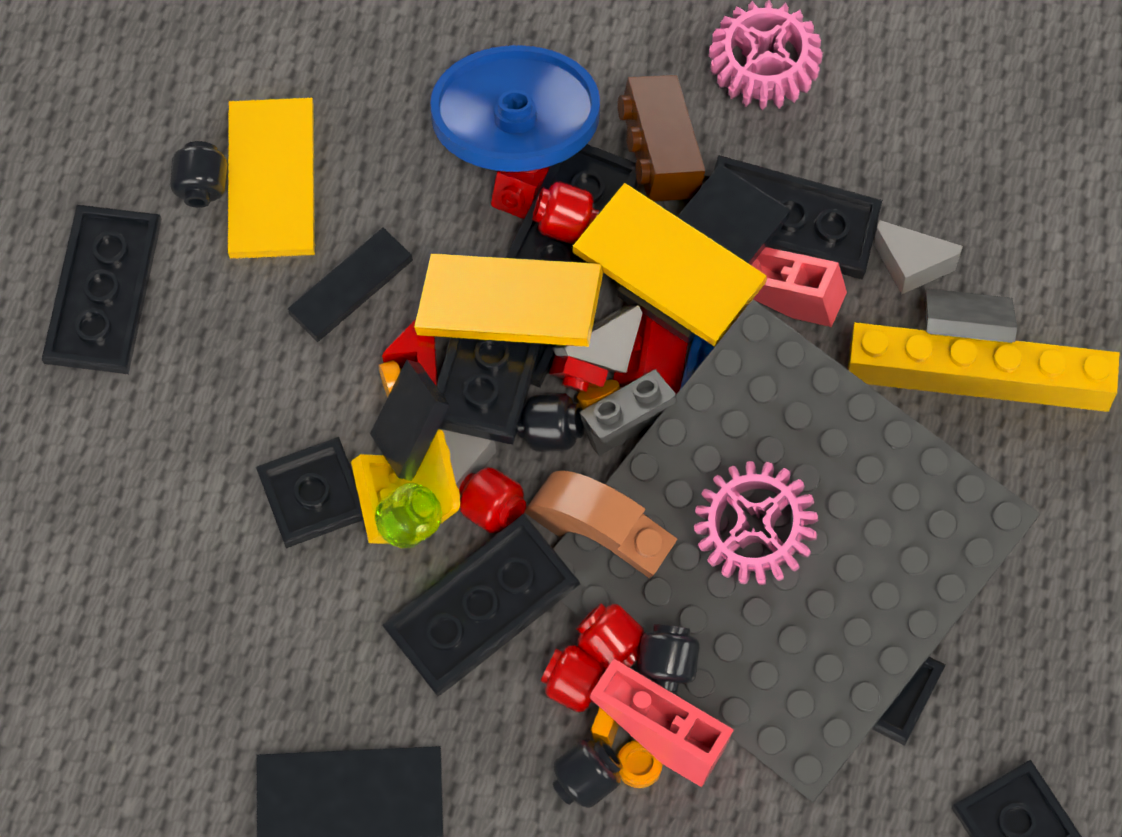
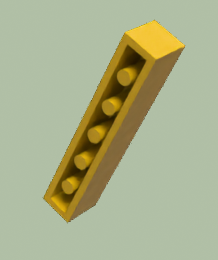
(984, 367)

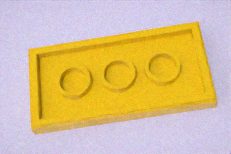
(271, 178)
(670, 264)
(509, 299)

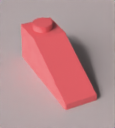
(801, 286)
(662, 722)

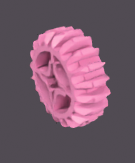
(770, 73)
(771, 508)

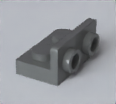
(627, 411)

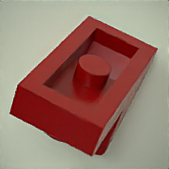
(414, 348)

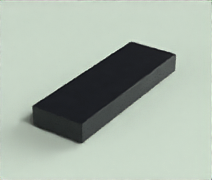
(350, 284)

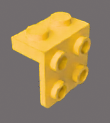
(377, 479)

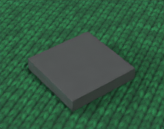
(970, 315)

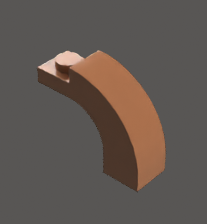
(603, 514)

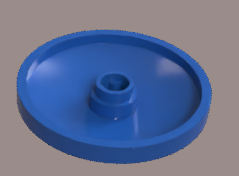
(515, 108)

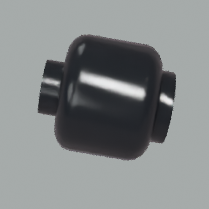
(198, 174)
(551, 422)
(668, 656)
(587, 773)

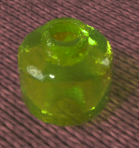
(408, 515)

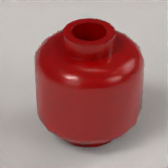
(564, 212)
(491, 499)
(610, 635)
(572, 678)

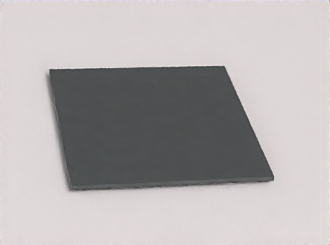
(894, 565)

